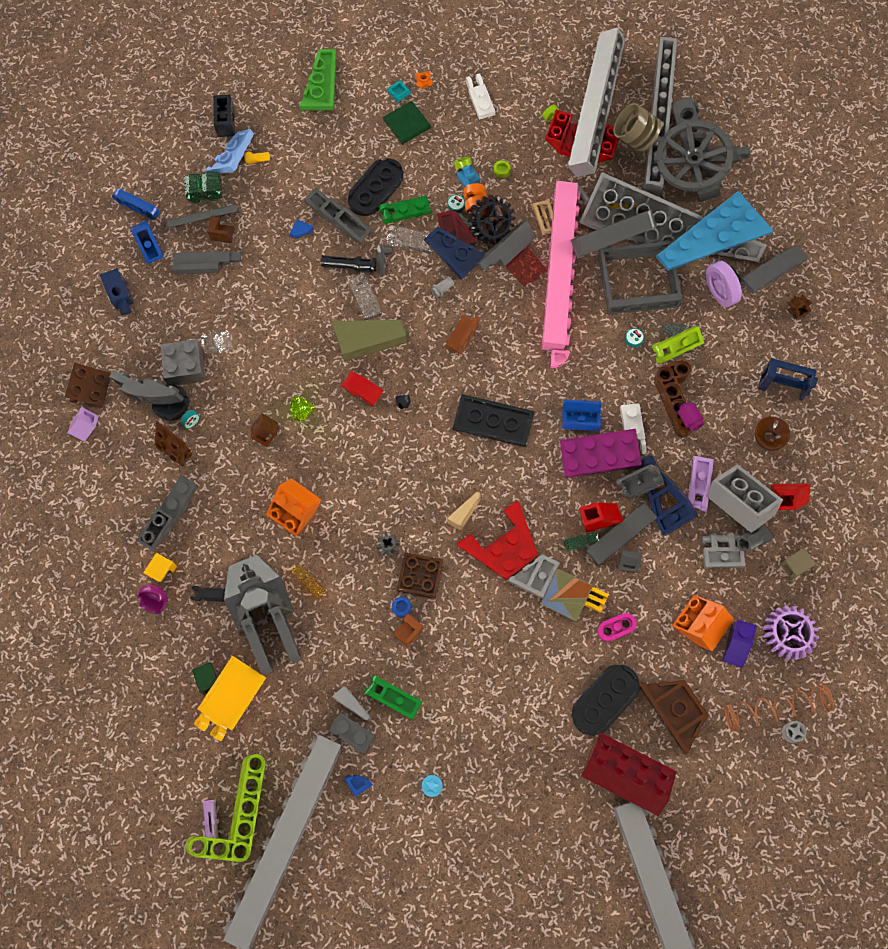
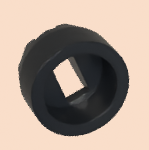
(403, 401)

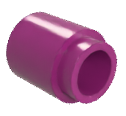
(691, 416)

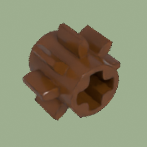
(799, 306)

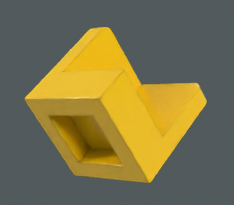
(159, 567)

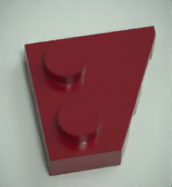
(453, 224)

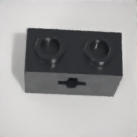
(224, 115)

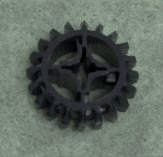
(493, 234)

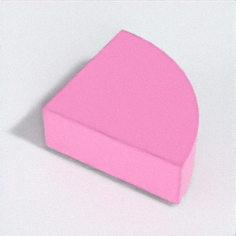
(558, 357)

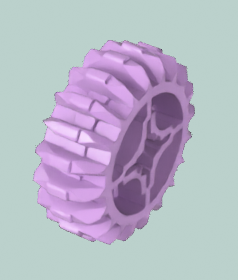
(796, 638)

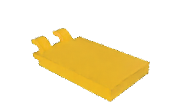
(229, 697)

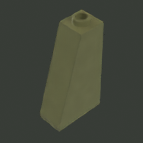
(368, 336)

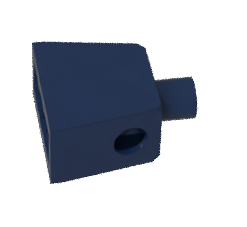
(117, 290)

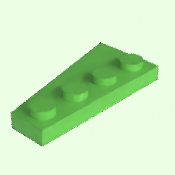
(321, 83)

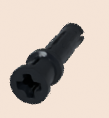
(357, 264)

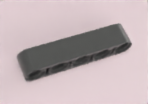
(613, 233)

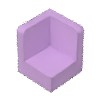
(83, 424)

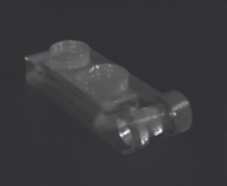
(408, 239)
(364, 296)

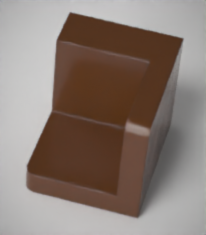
(220, 232)
(264, 430)

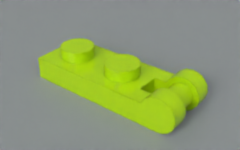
(678, 344)

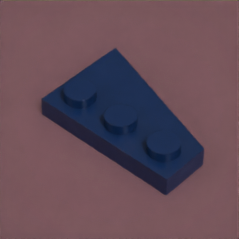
(456, 254)

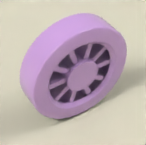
(723, 284)

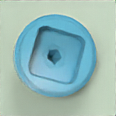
(432, 786)

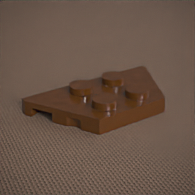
(677, 709)

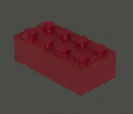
(629, 774)

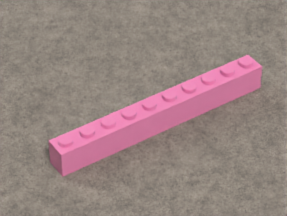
(560, 267)

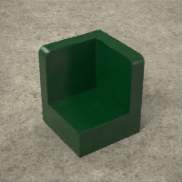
(204, 677)

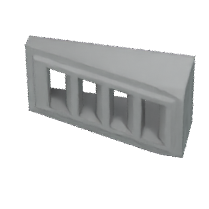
(346, 698)

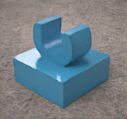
(468, 176)

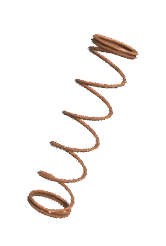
(736, 720)

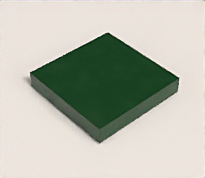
(407, 122)

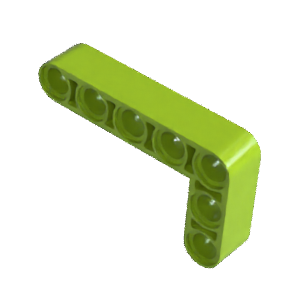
(239, 817)

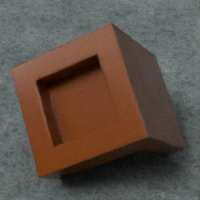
(408, 630)

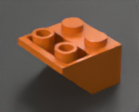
(293, 506)
(703, 622)

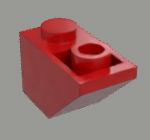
(793, 495)
(599, 516)

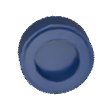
(401, 607)

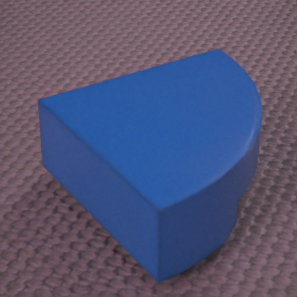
(300, 229)
(358, 784)

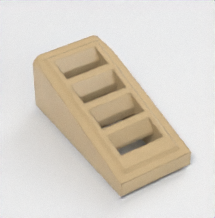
(463, 513)

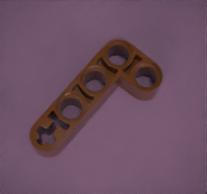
(672, 385)

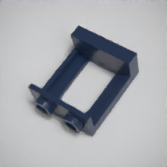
(769, 375)

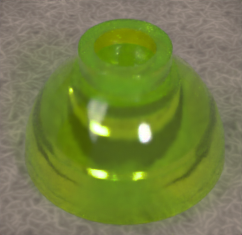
(301, 408)

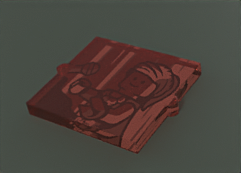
(526, 267)

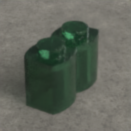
(203, 187)

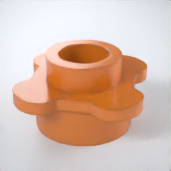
(423, 83)

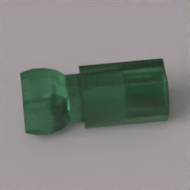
(579, 541)

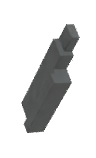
(508, 246)
(203, 261)

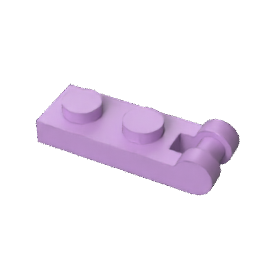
(700, 482)

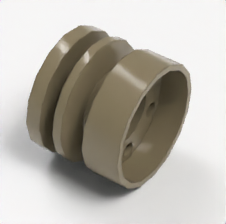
(637, 127)

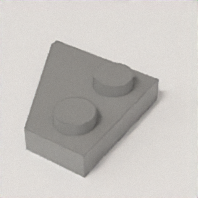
(536, 576)

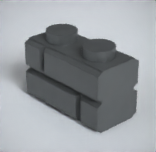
(352, 733)

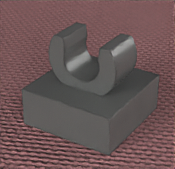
(630, 560)

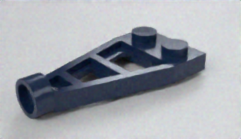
(676, 516)

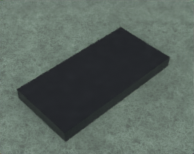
(493, 420)

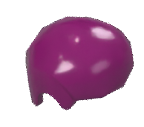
(152, 598)

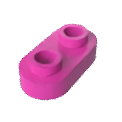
(616, 628)

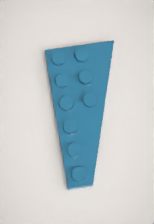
(721, 230)

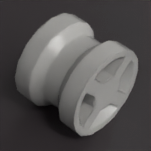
(797, 729)

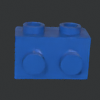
(581, 415)

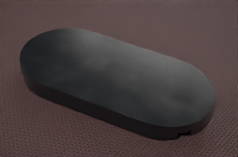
(375, 186)
(605, 700)

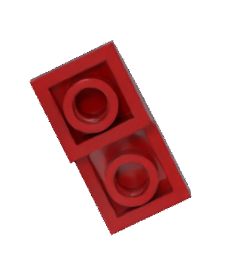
(362, 387)

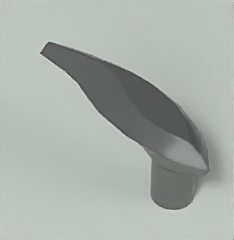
(381, 257)

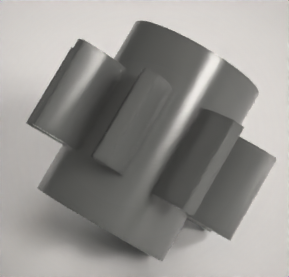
(389, 550)

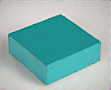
(398, 91)

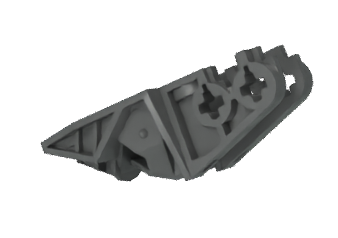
(253, 585)

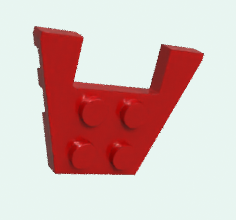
(510, 551)

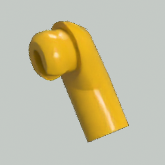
(251, 158)

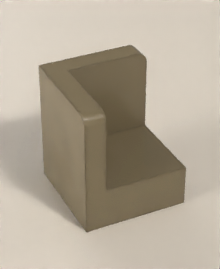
(797, 563)

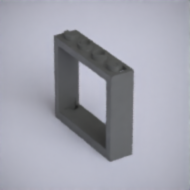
(639, 303)

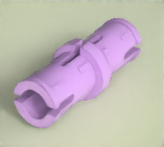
(210, 808)

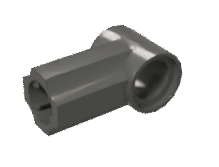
(752, 540)

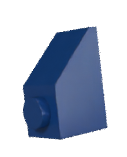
(146, 242)

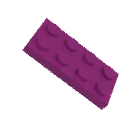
(600, 453)

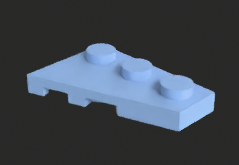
(235, 151)

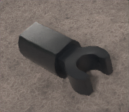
(208, 594)

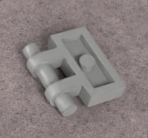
(722, 556)

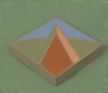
(566, 594)

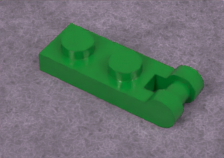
(405, 209)
(393, 698)

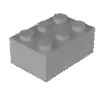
(744, 498)

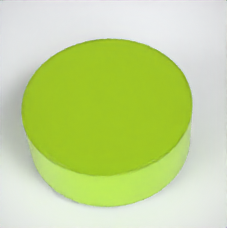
(549, 112)
(462, 162)
(501, 169)

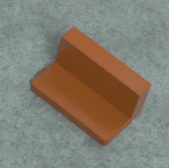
(462, 334)

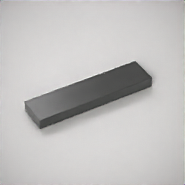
(202, 216)
(621, 534)

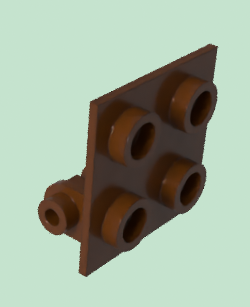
(87, 385)
(171, 444)

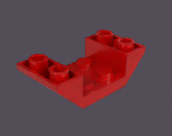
(562, 136)

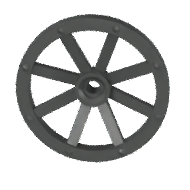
(694, 153)

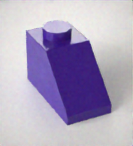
(739, 643)

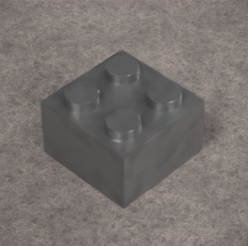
(182, 362)

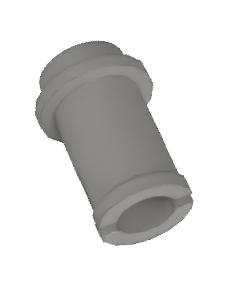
(442, 287)

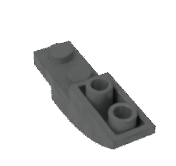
(148, 391)
(168, 514)

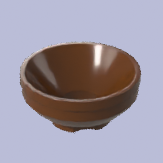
(777, 427)

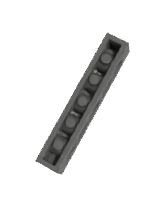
(681, 110)

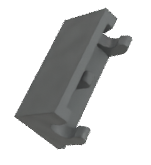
(641, 481)

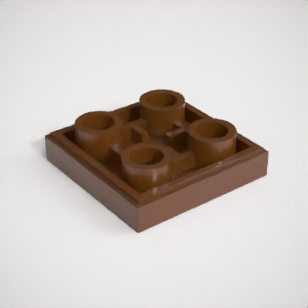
(420, 575)

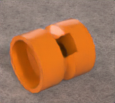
(471, 194)

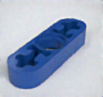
(136, 204)

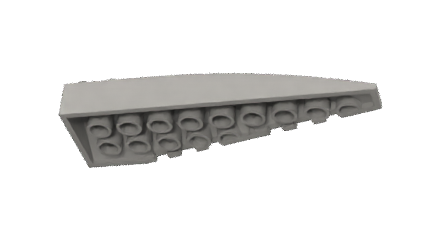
(670, 219)

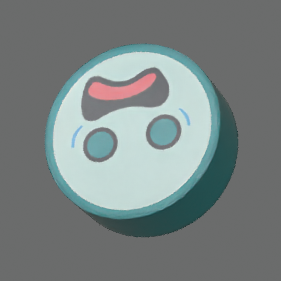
(456, 203)
(634, 337)
(189, 419)

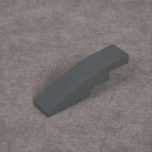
(336, 215)
(774, 269)

